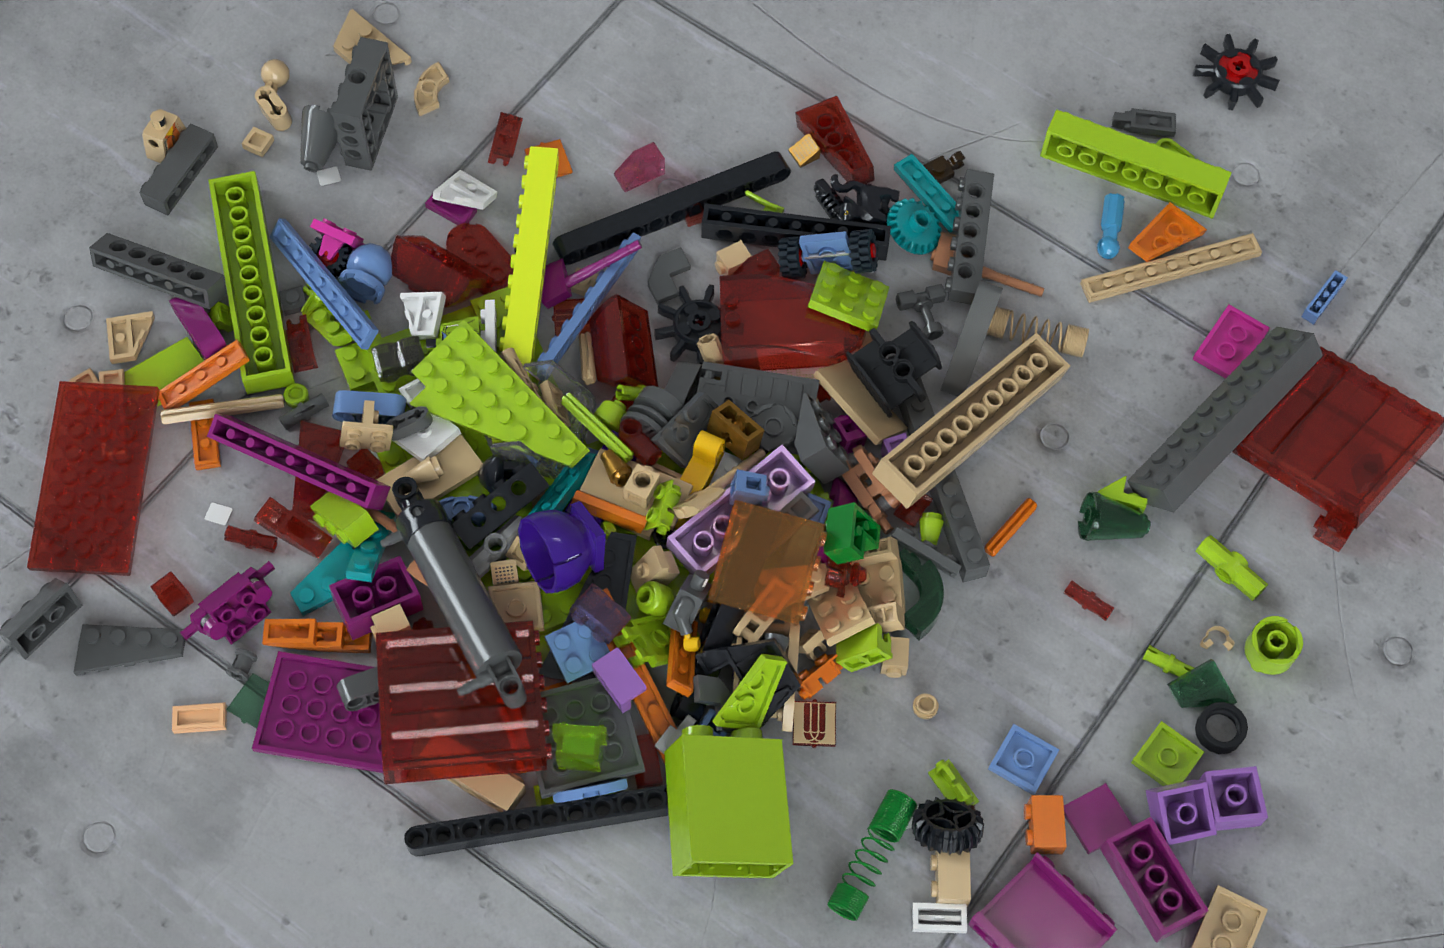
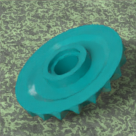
(914, 226)

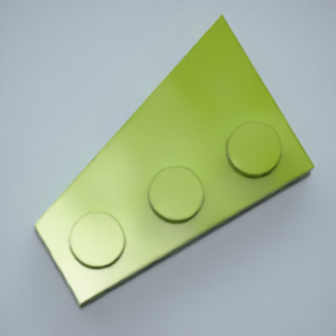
(753, 695)

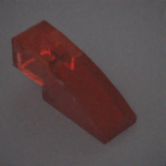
(292, 528)

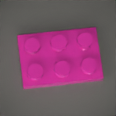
(1230, 341)

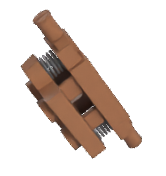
(869, 495)

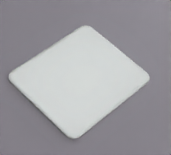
(328, 176)
(218, 513)

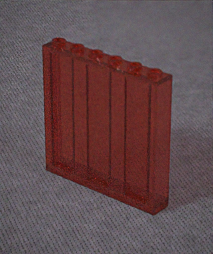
(1341, 438)
(442, 735)

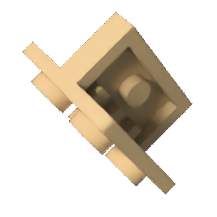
(367, 433)

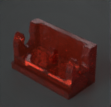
(505, 138)
(301, 345)

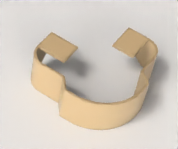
(1228, 644)

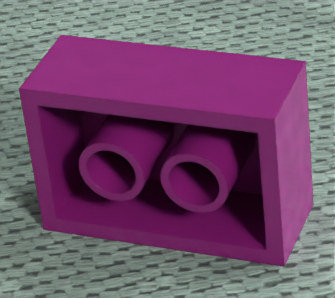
(362, 599)

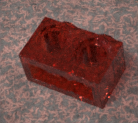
(1332, 539)

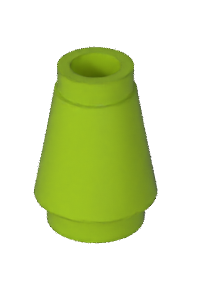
(931, 527)

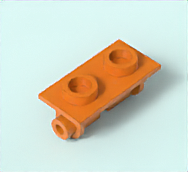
(823, 668)

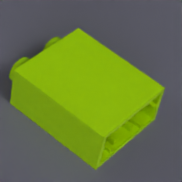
(727, 804)

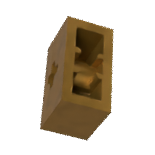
(740, 432)

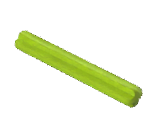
(596, 427)

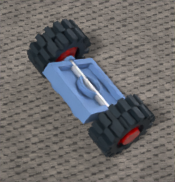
(810, 251)

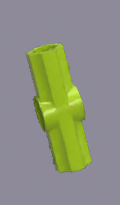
(1231, 567)

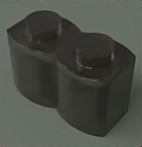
(397, 358)

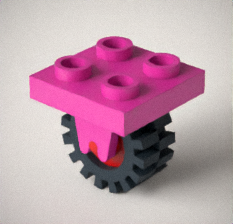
(334, 245)

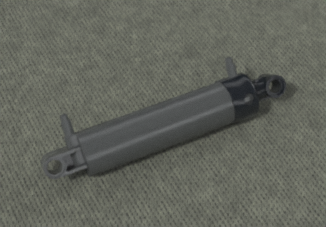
(458, 592)

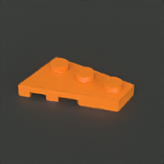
(1166, 232)

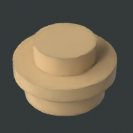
(925, 706)

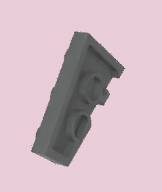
(679, 434)

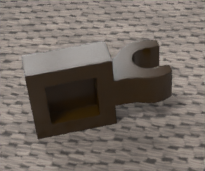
(943, 169)

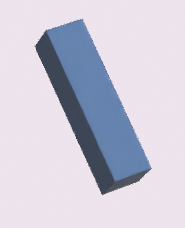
(1324, 297)

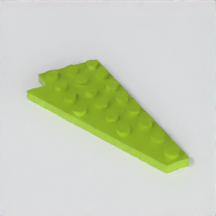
(480, 392)

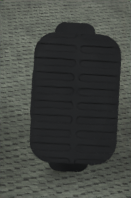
(881, 375)

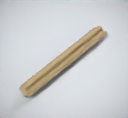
(224, 408)

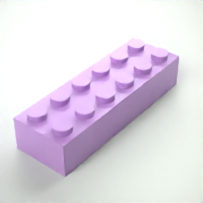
(701, 537)

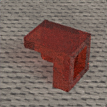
(366, 464)
(914, 512)
(172, 594)

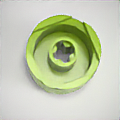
(1273, 645)

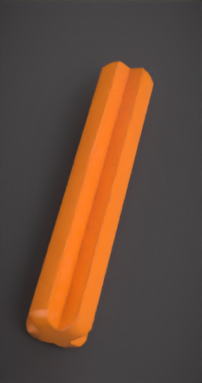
(1010, 527)

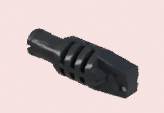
(827, 198)

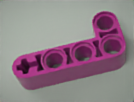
(198, 326)

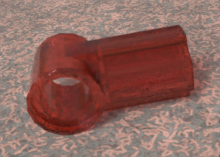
(644, 449)

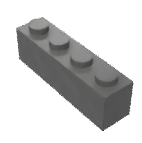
(178, 169)

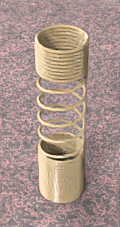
(1074, 339)

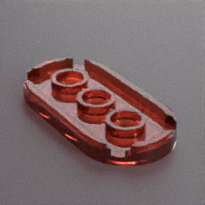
(482, 251)

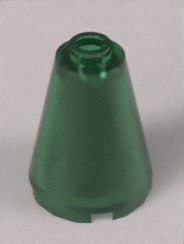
(1110, 519)

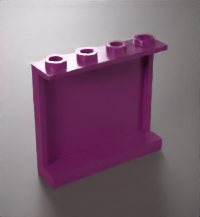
(1042, 912)

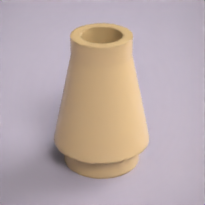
(426, 470)

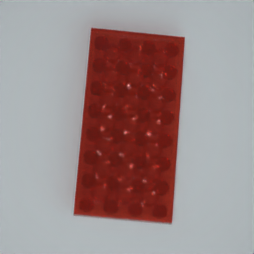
(94, 479)

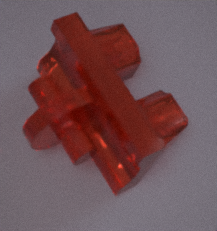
(847, 573)

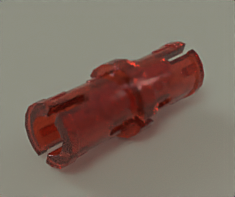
(250, 539)
(1088, 600)

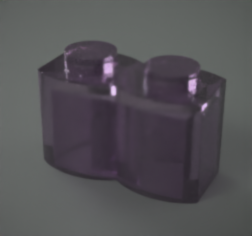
(600, 614)

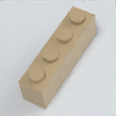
(498, 791)

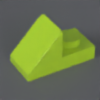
(1115, 491)

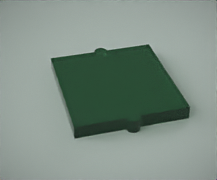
(250, 700)

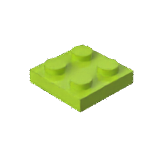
(1167, 756)

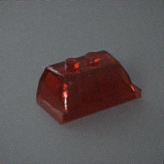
(434, 269)
(623, 344)

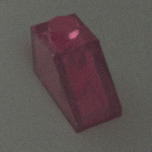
(640, 167)

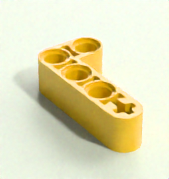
(701, 468)

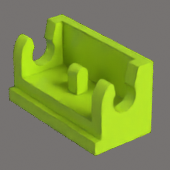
(864, 649)

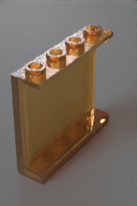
(767, 562)

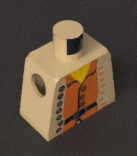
(161, 134)

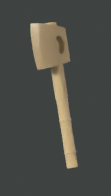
(702, 499)

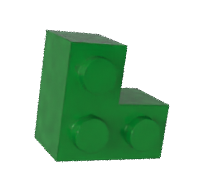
(850, 533)

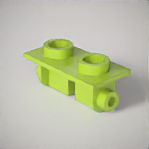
(665, 496)
(951, 783)

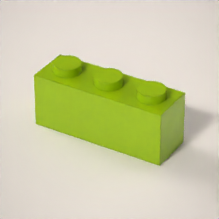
(344, 519)

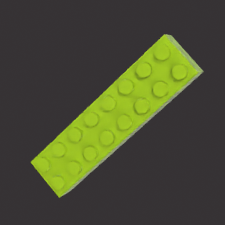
(1135, 163)

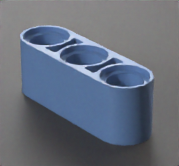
(350, 404)

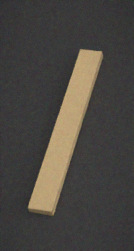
(1170, 267)

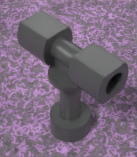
(923, 303)

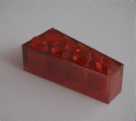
(837, 139)

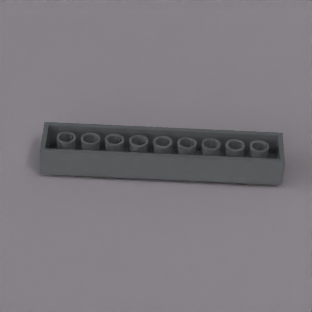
(1225, 418)

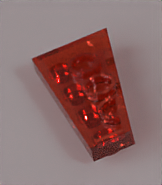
(324, 442)

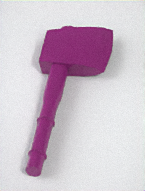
(558, 284)

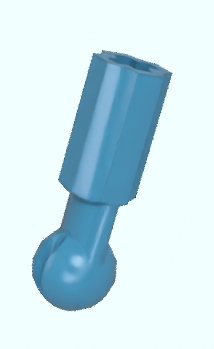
(1111, 224)

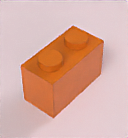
(1046, 824)

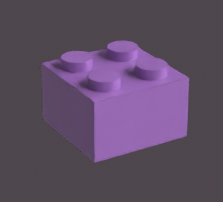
(1236, 798)
(1182, 811)

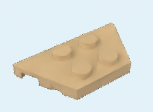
(356, 27)

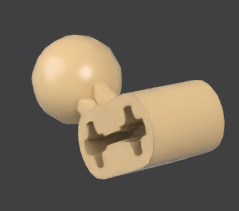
(274, 75)

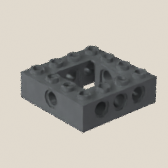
(365, 103)

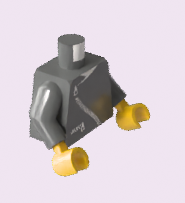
(686, 607)

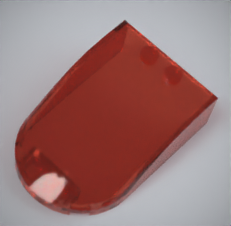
(773, 329)

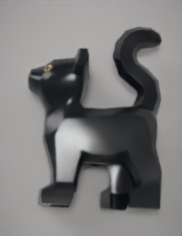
(870, 205)

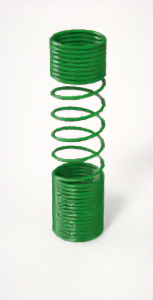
(888, 823)

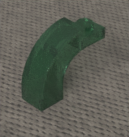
(925, 613)

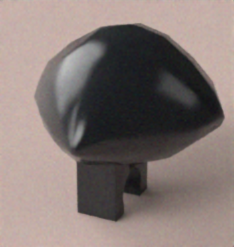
(494, 470)

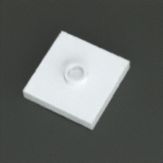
(431, 439)

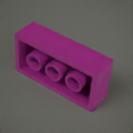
(1153, 879)

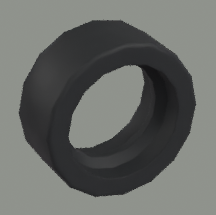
(1234, 714)

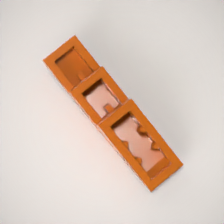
(313, 636)

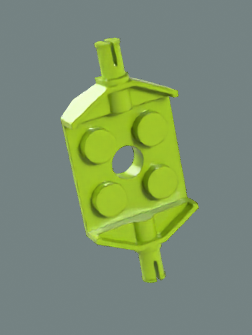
(323, 320)

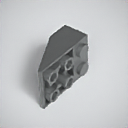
(819, 441)

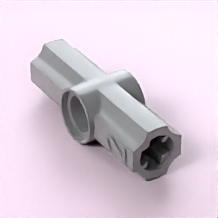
(503, 537)

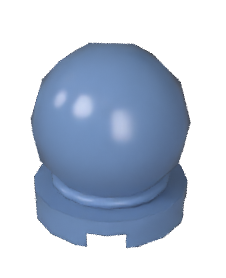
(367, 273)

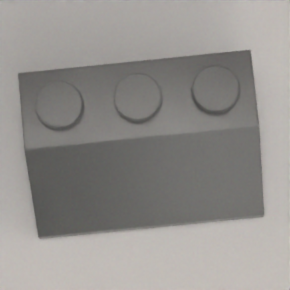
(40, 617)

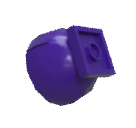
(561, 546)

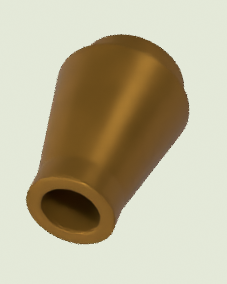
(616, 468)

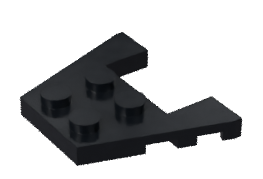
(743, 658)

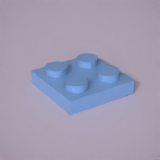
(575, 650)
(1023, 759)

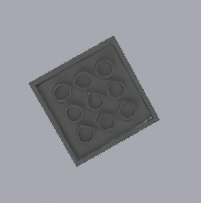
(589, 705)

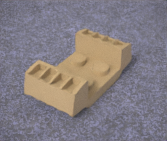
(884, 585)

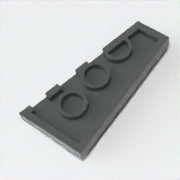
(116, 646)

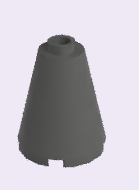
(317, 137)

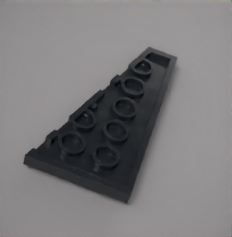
(614, 576)

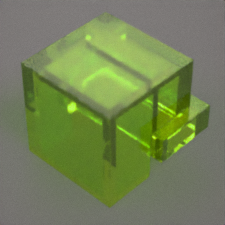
(579, 746)

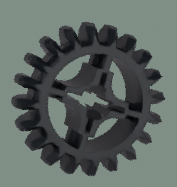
(947, 826)

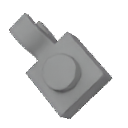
(673, 734)

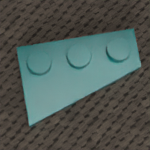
(314, 588)

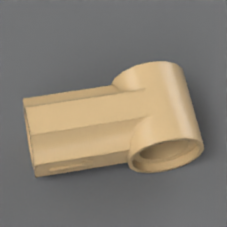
(711, 349)

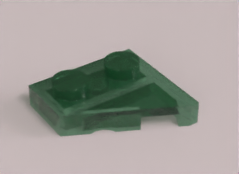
(1201, 687)

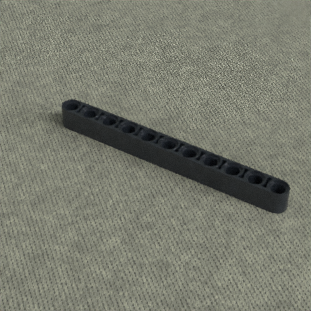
(671, 207)
(536, 816)

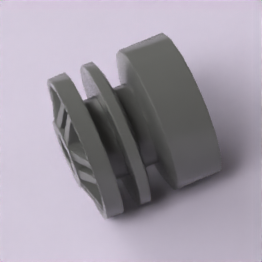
(653, 409)

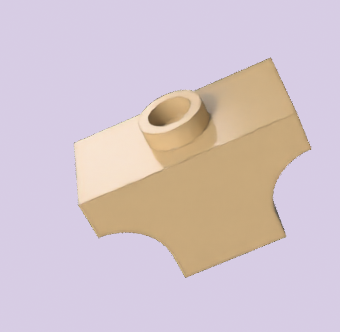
(654, 566)

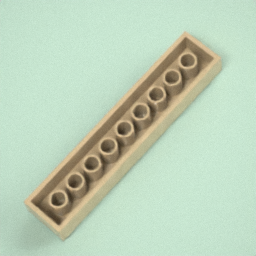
(970, 420)

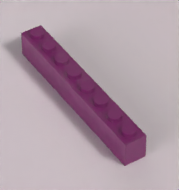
(299, 462)

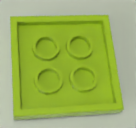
(848, 296)

